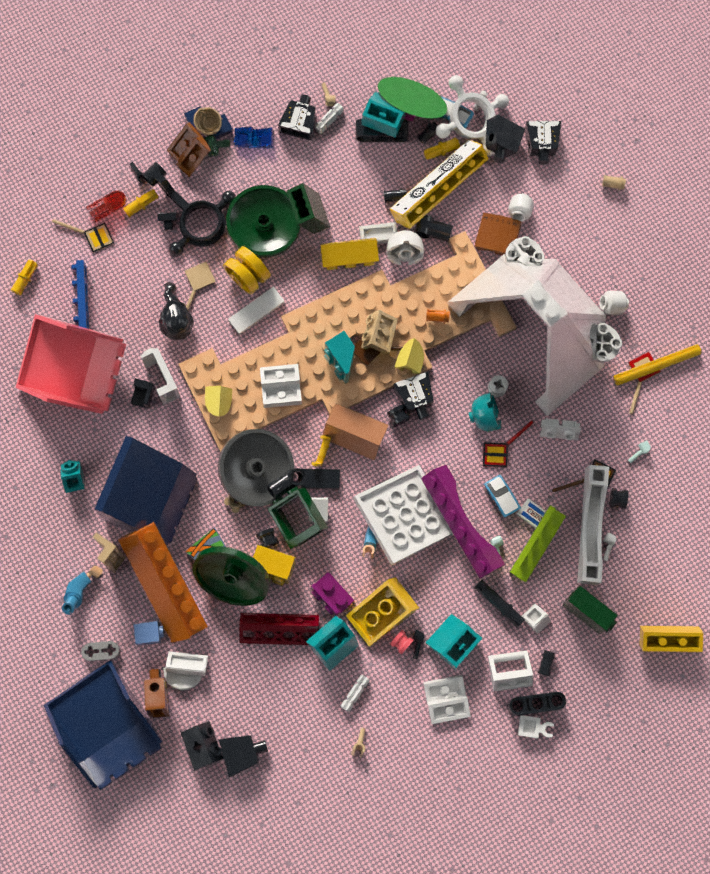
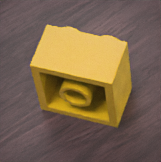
(277, 564)

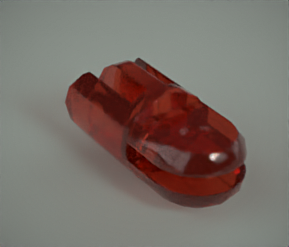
(112, 202)

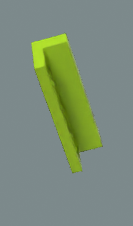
(537, 544)

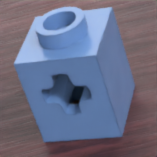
(148, 633)

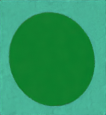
(412, 97)

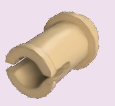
(614, 182)

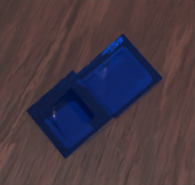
(254, 138)

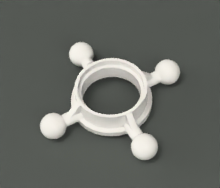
(443, 130)

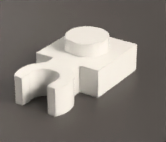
(531, 727)

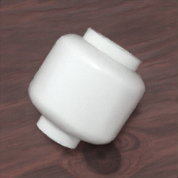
(521, 207)
(614, 303)

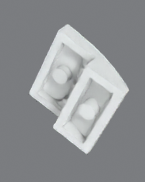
(280, 386)
(446, 699)

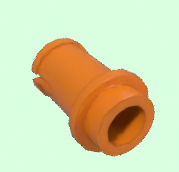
(438, 316)

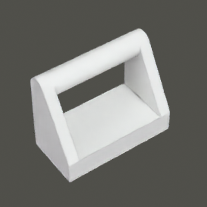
(511, 679)

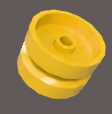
(246, 270)

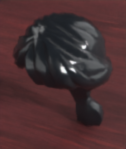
(175, 318)

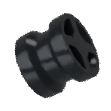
(398, 415)
(618, 498)
(267, 538)

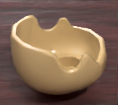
(207, 121)

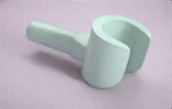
(644, 448)
(497, 542)

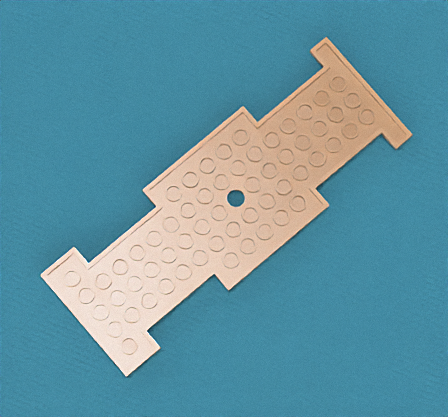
(338, 312)

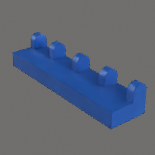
(82, 292)

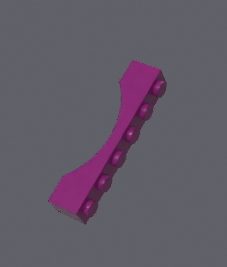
(479, 552)

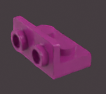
(331, 594)

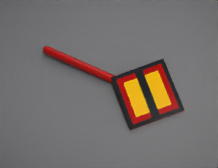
(497, 453)

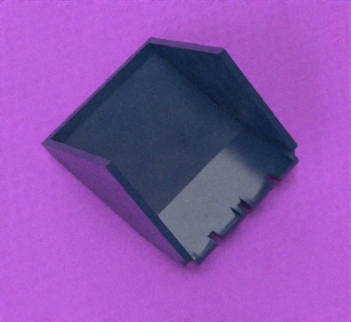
(145, 490)
(102, 726)

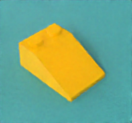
(382, 611)

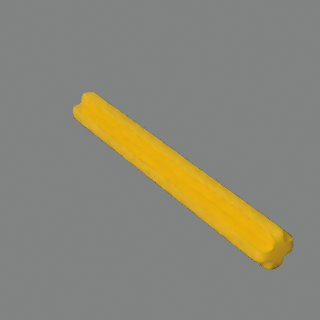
(657, 364)

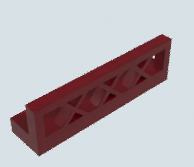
(278, 624)

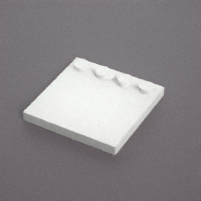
(402, 515)

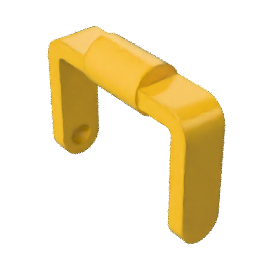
(323, 451)

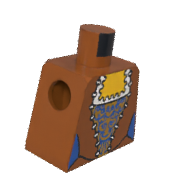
(156, 702)

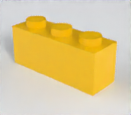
(349, 253)
(671, 638)

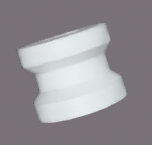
(496, 389)

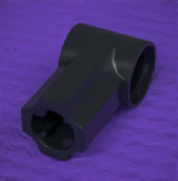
(428, 227)
(285, 483)

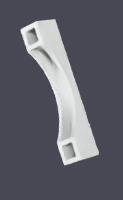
(591, 526)

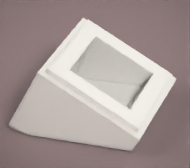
(322, 506)
(536, 618)

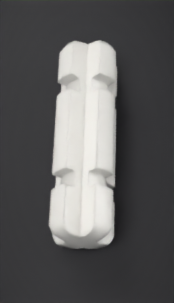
(329, 118)
(355, 692)

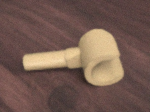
(329, 99)
(359, 745)

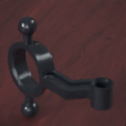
(156, 175)

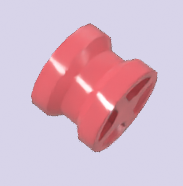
(401, 642)

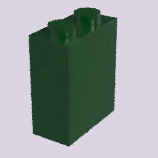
(308, 208)
(590, 610)

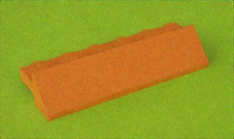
(163, 583)

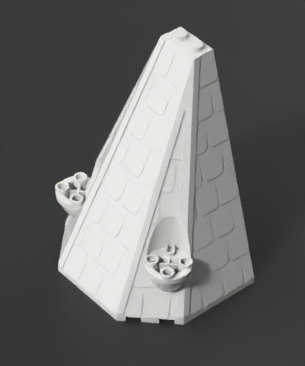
(576, 326)

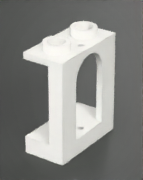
(168, 392)

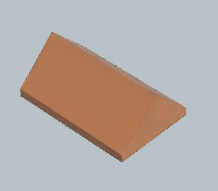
(355, 431)

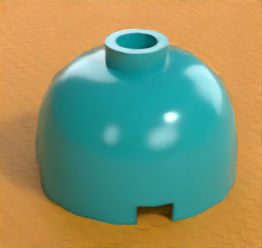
(485, 413)

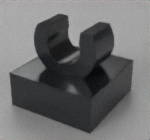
(167, 218)

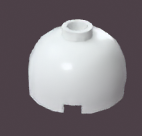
(405, 247)

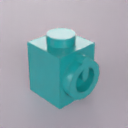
(72, 476)

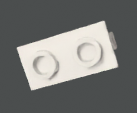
(551, 429)

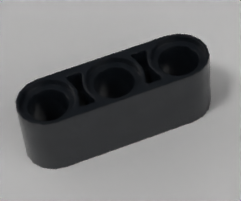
(367, 134)
(546, 704)

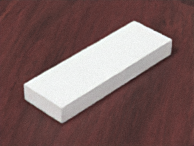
(256, 310)

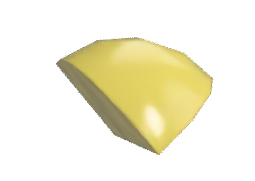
(411, 357)
(218, 400)

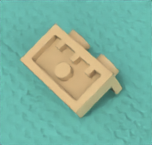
(379, 331)

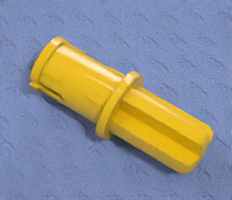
(441, 148)
(140, 203)
(24, 277)

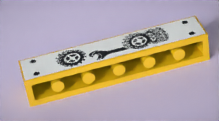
(439, 184)

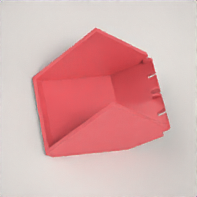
(70, 365)

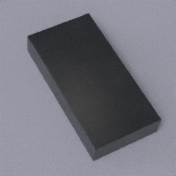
(322, 479)

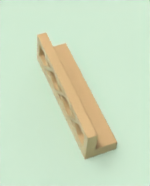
(111, 555)

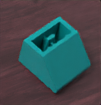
(382, 115)
(340, 353)
(453, 641)
(333, 642)

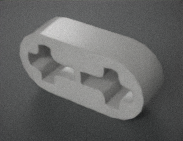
(100, 646)

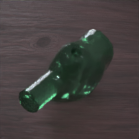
(214, 145)

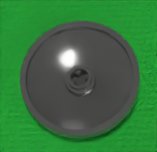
(252, 462)

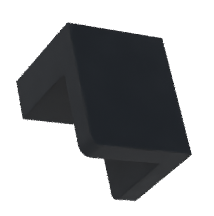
(143, 393)

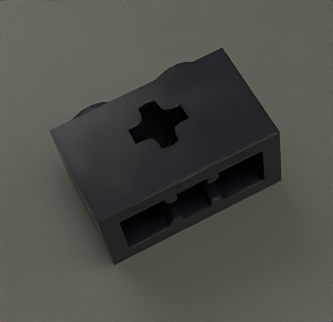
(202, 745)

